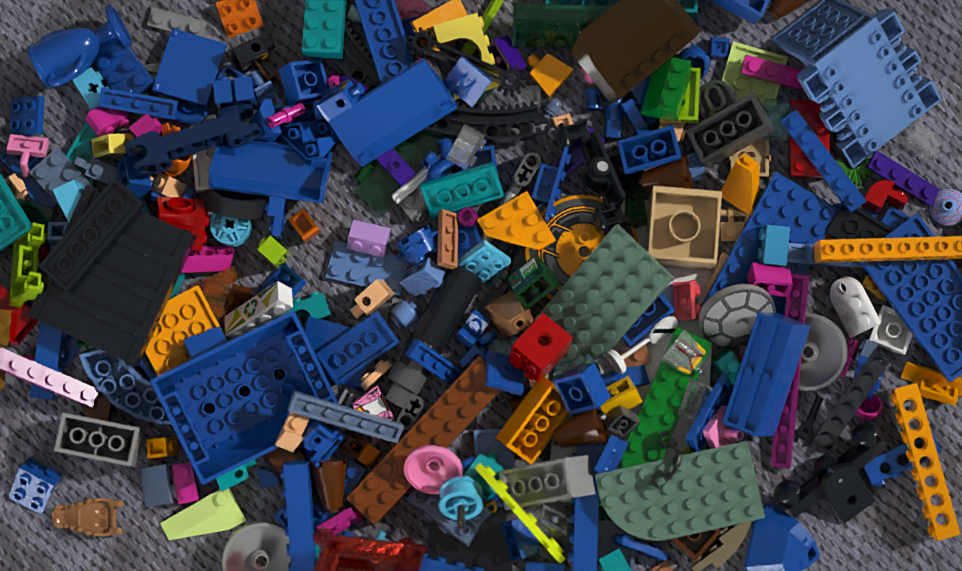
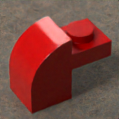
(881, 193)

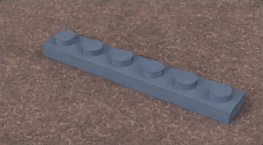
(345, 417)

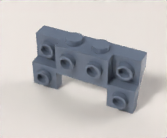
(429, 506)

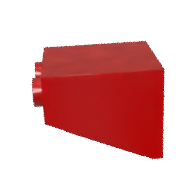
(20, 322)

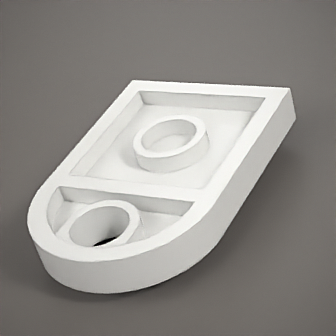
(853, 306)

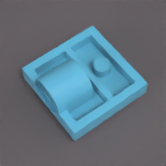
(484, 260)

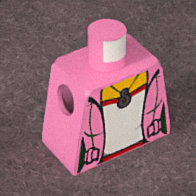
(373, 403)

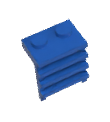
(328, 448)

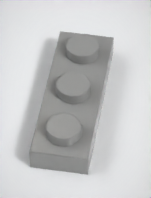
(167, 20)

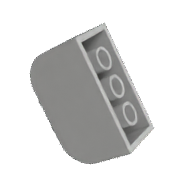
(98, 439)

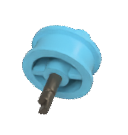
(460, 499)

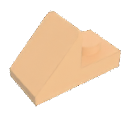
(292, 431)

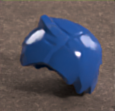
(697, 57)

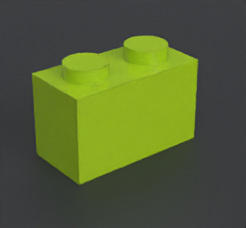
(273, 251)

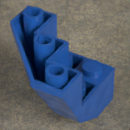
(309, 132)
(779, 543)

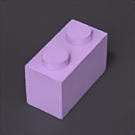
(368, 238)

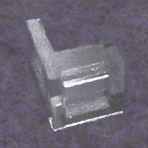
(529, 94)

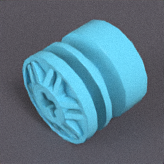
(231, 237)

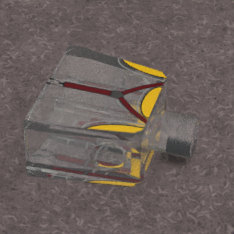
(686, 355)

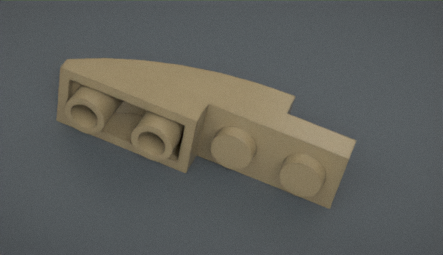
(730, 541)

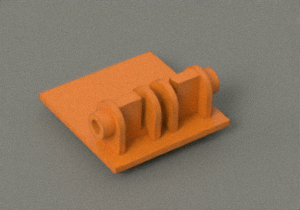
(239, 16)

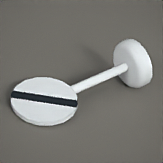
(658, 334)

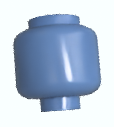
(404, 314)

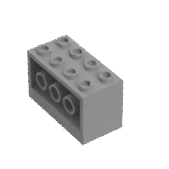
(549, 481)

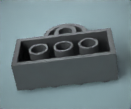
(729, 126)

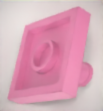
(720, 434)

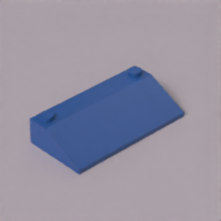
(393, 112)
(270, 170)

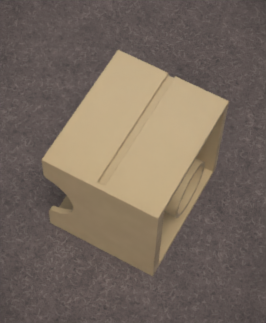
(683, 227)

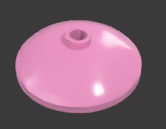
(431, 466)

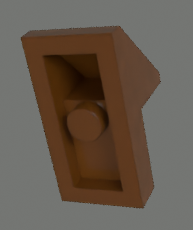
(238, 296)

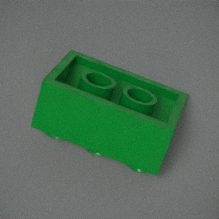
(667, 90)

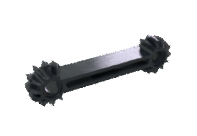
(476, 62)

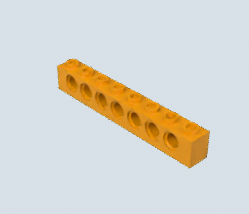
(888, 249)
(949, 527)

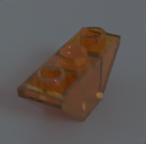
(218, 291)

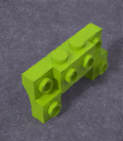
(24, 277)

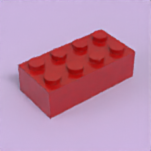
(798, 164)

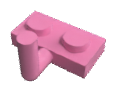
(26, 147)

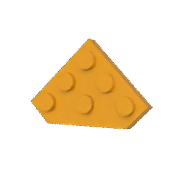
(518, 224)

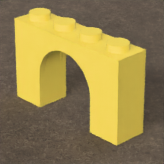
(468, 29)

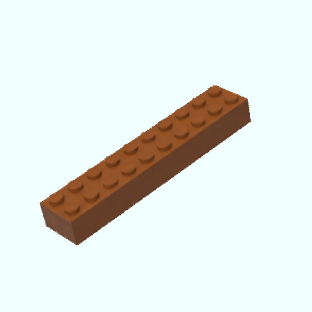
(436, 428)

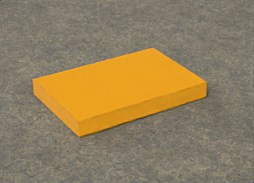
(448, 11)

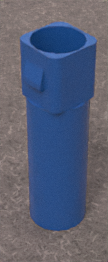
(613, 119)

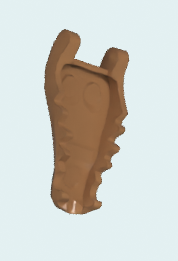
(92, 516)

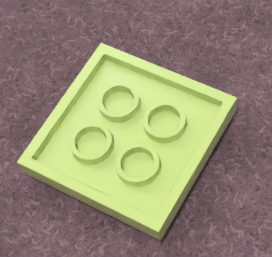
(746, 85)

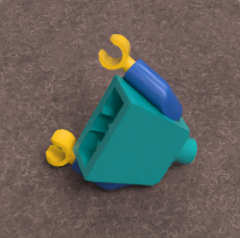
(469, 470)

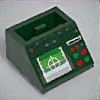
(532, 281)

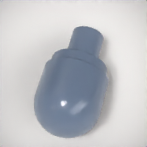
(552, 108)

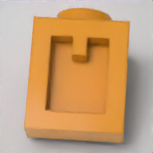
(162, 447)

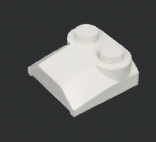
(891, 332)

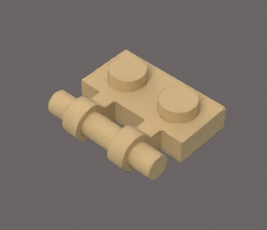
(730, 230)

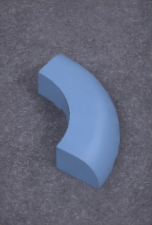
(124, 385)

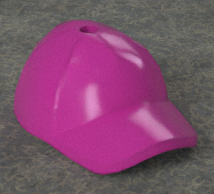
(871, 408)

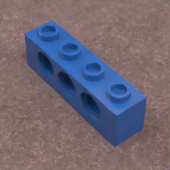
(872, 469)

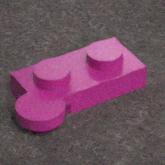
(342, 520)

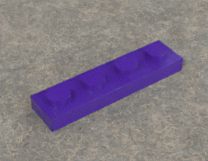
(903, 178)

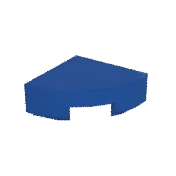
(267, 479)

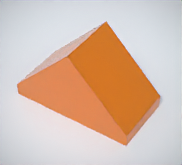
(304, 225)

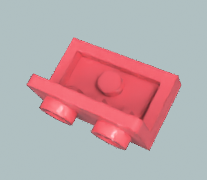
(686, 300)

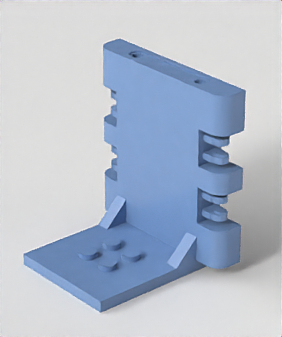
(859, 73)

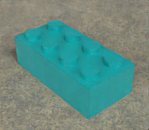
(324, 28)

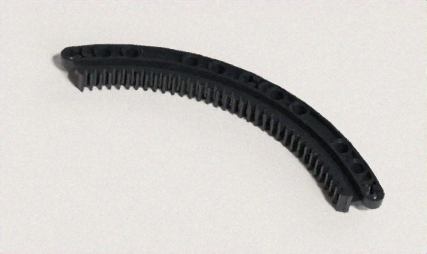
(359, 61)

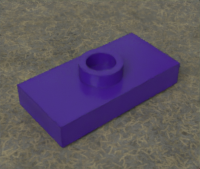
(396, 166)

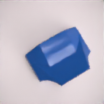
(266, 109)

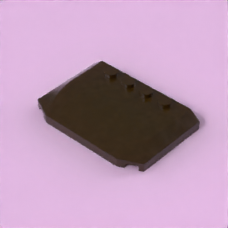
(631, 43)

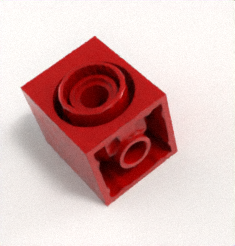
(185, 214)
(540, 348)

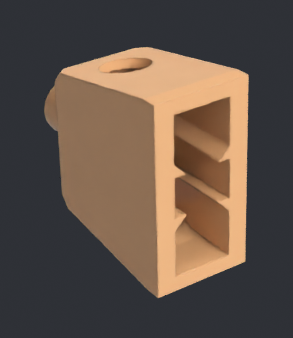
(378, 292)

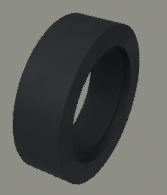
(236, 204)

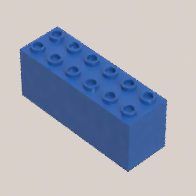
(766, 374)

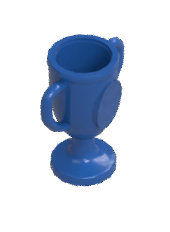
(71, 52)

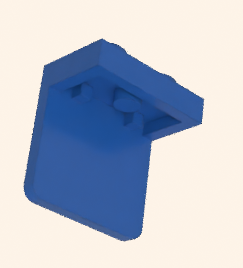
(34, 485)

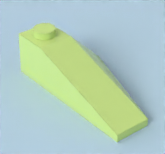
(209, 515)

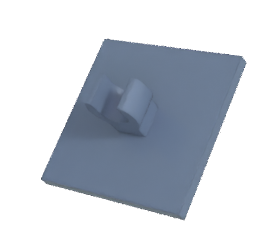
(156, 485)

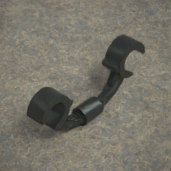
(676, 462)

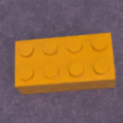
(534, 421)

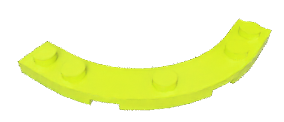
(528, 519)

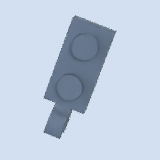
(97, 170)

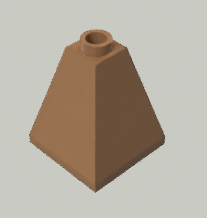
(509, 314)

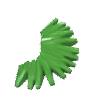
(856, 173)

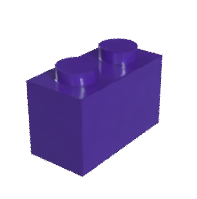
(506, 54)

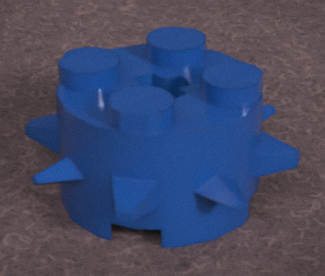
(417, 244)

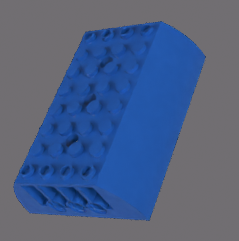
(240, 425)

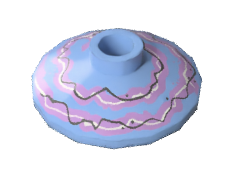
(946, 216)

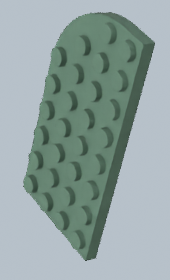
(607, 294)
(705, 494)

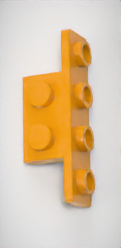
(932, 383)

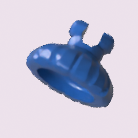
(436, 167)

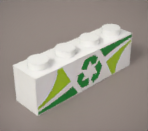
(259, 310)

